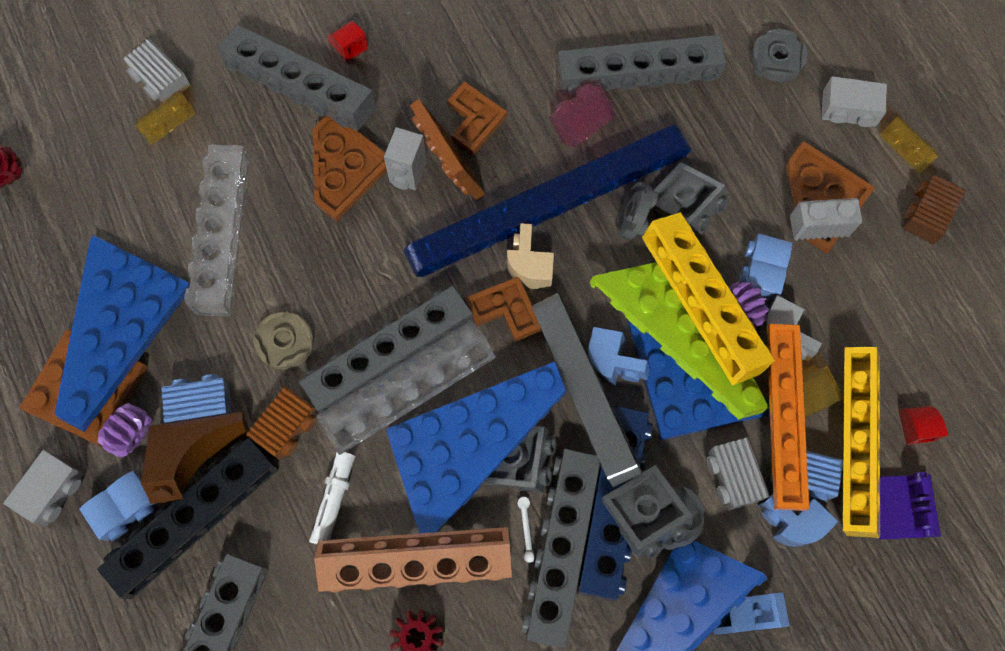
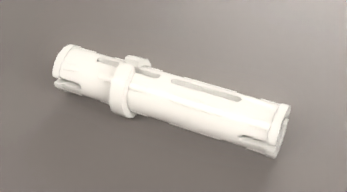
(332, 498)

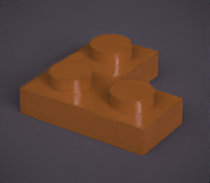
(480, 115)
(505, 301)

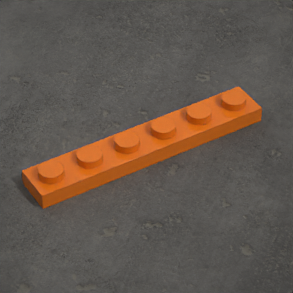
(787, 418)

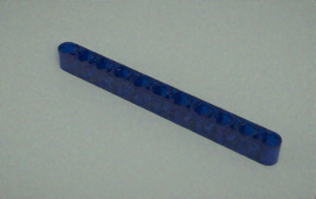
(546, 201)

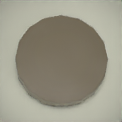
(283, 340)

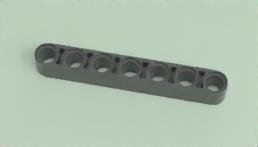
(587, 391)

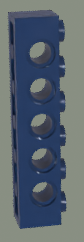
(591, 580)

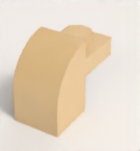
(532, 267)

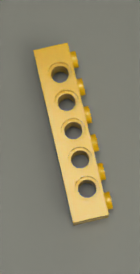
(707, 299)
(861, 442)

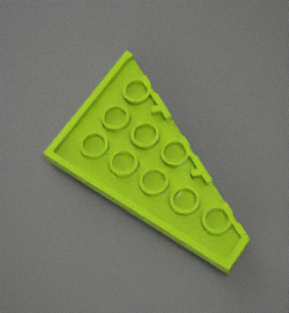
(655, 308)

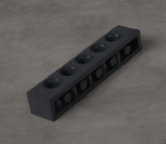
(118, 564)

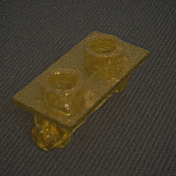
(165, 118)
(909, 145)

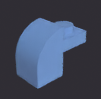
(607, 357)
(798, 527)
(755, 614)

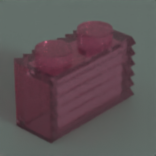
(582, 115)

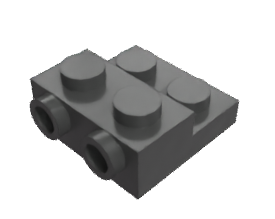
(691, 194)
(528, 463)
(648, 512)

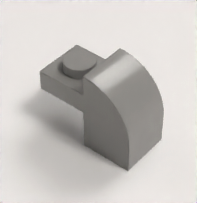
(785, 312)

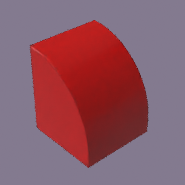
(349, 41)
(922, 425)

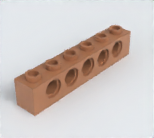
(398, 550)

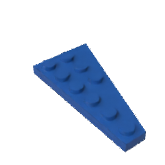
(689, 599)

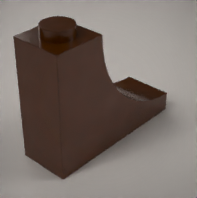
(181, 448)

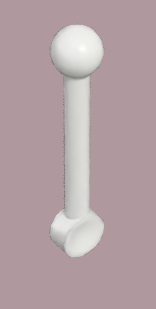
(523, 504)

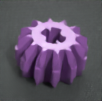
(750, 302)
(124, 430)

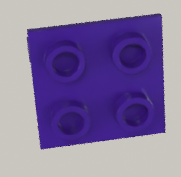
(908, 507)

